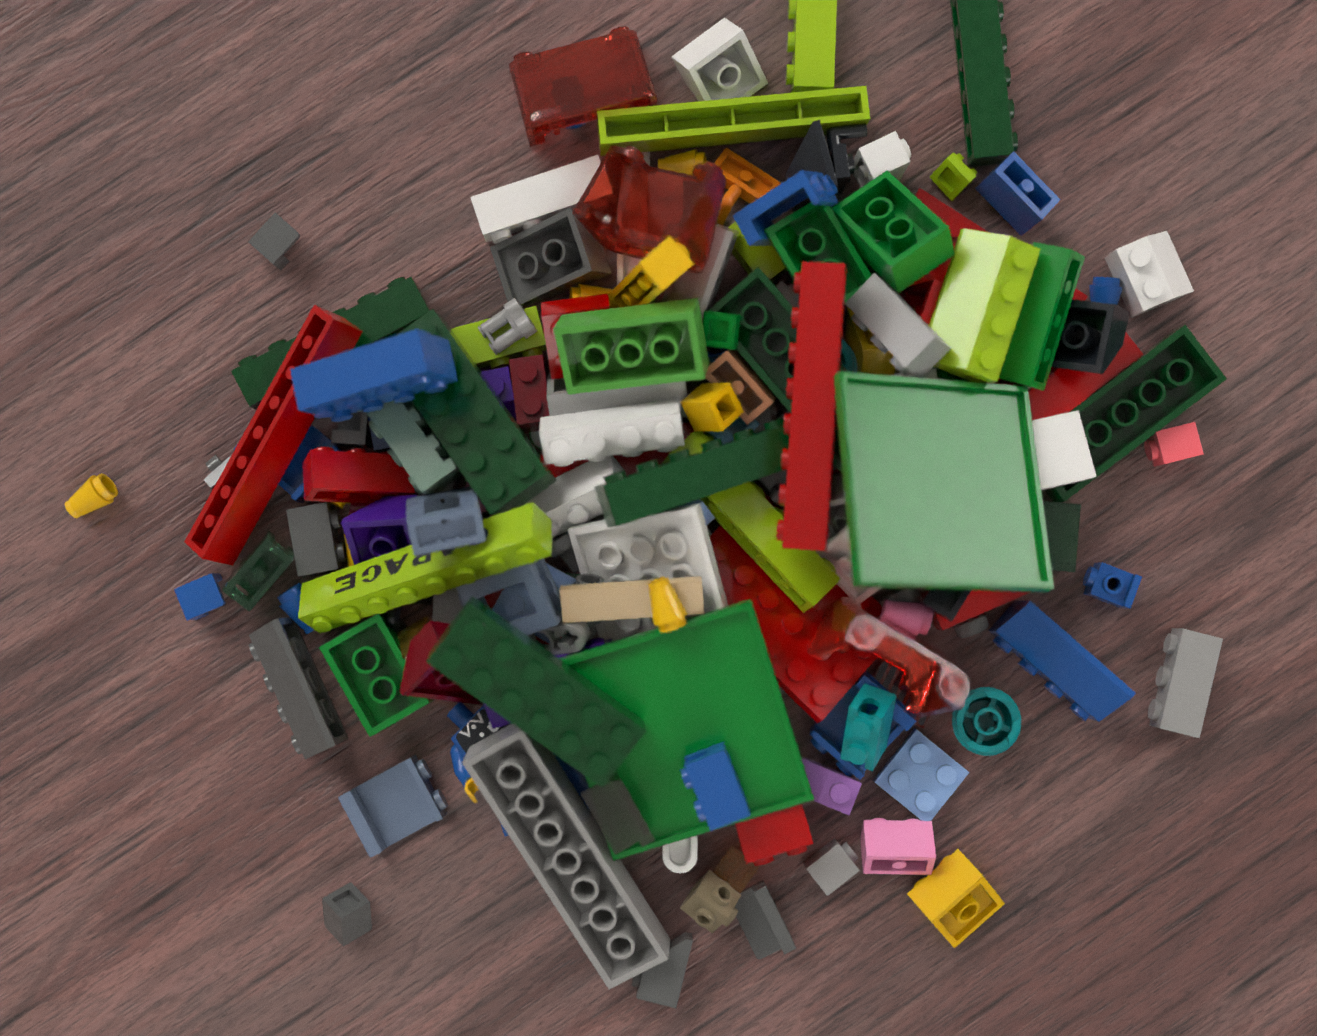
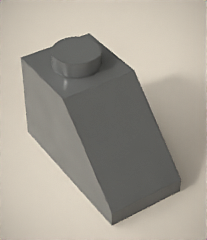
(664, 981)

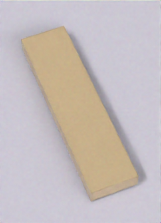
(624, 599)

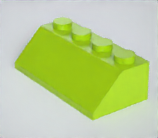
(982, 302)

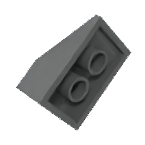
(549, 259)

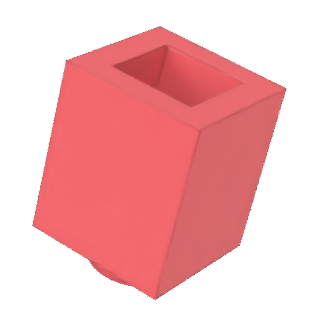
(1173, 444)

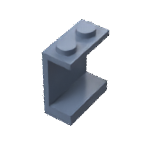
(394, 805)

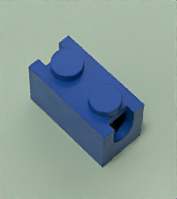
(1017, 194)
(716, 786)

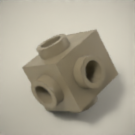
(711, 902)

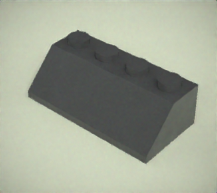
(297, 687)

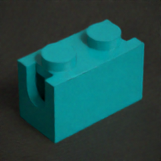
(868, 734)

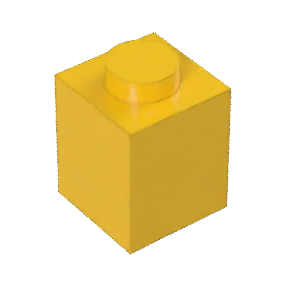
(712, 407)

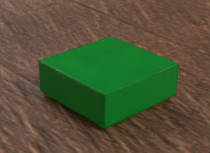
(721, 329)

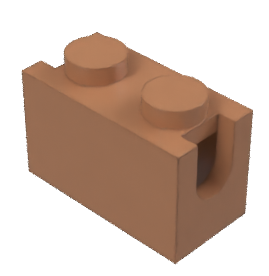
(745, 382)

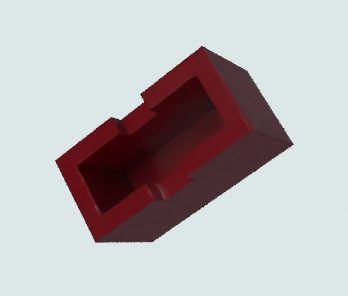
(530, 391)

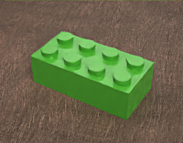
(632, 346)

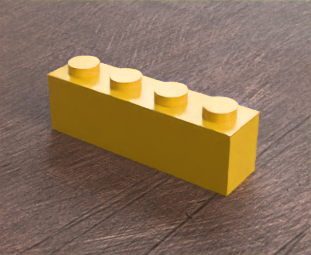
(652, 275)

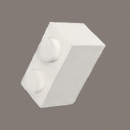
(881, 155)

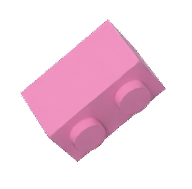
(897, 847)

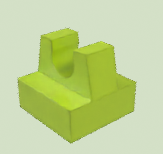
(953, 176)

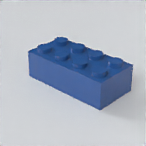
(374, 375)

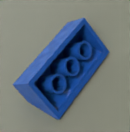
(1059, 661)

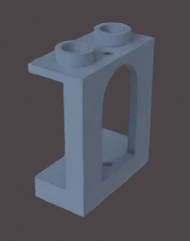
(444, 524)
(539, 587)

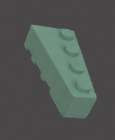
(414, 446)

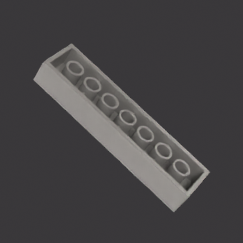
(568, 854)

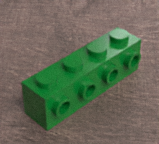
(1042, 316)

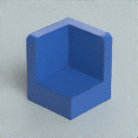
(200, 596)

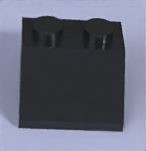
(1091, 336)

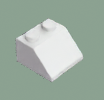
(720, 64)
(1149, 273)

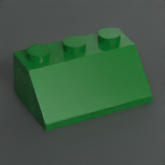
(817, 236)

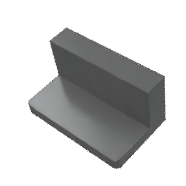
(762, 922)

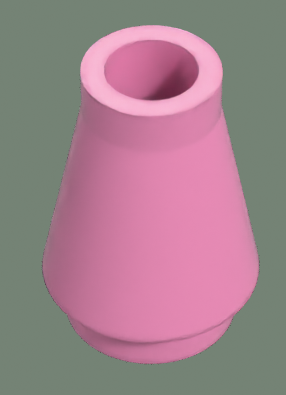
(908, 615)

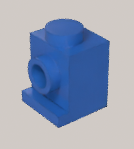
(1124, 589)

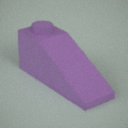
(831, 786)

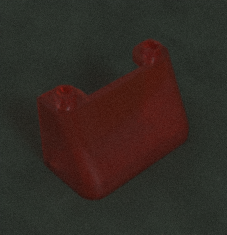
(578, 80)
(640, 206)
(928, 675)

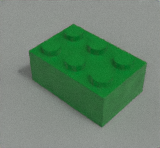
(894, 231)
(371, 672)

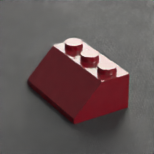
(423, 679)

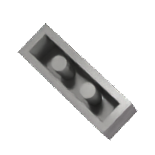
(896, 327)
(1184, 681)

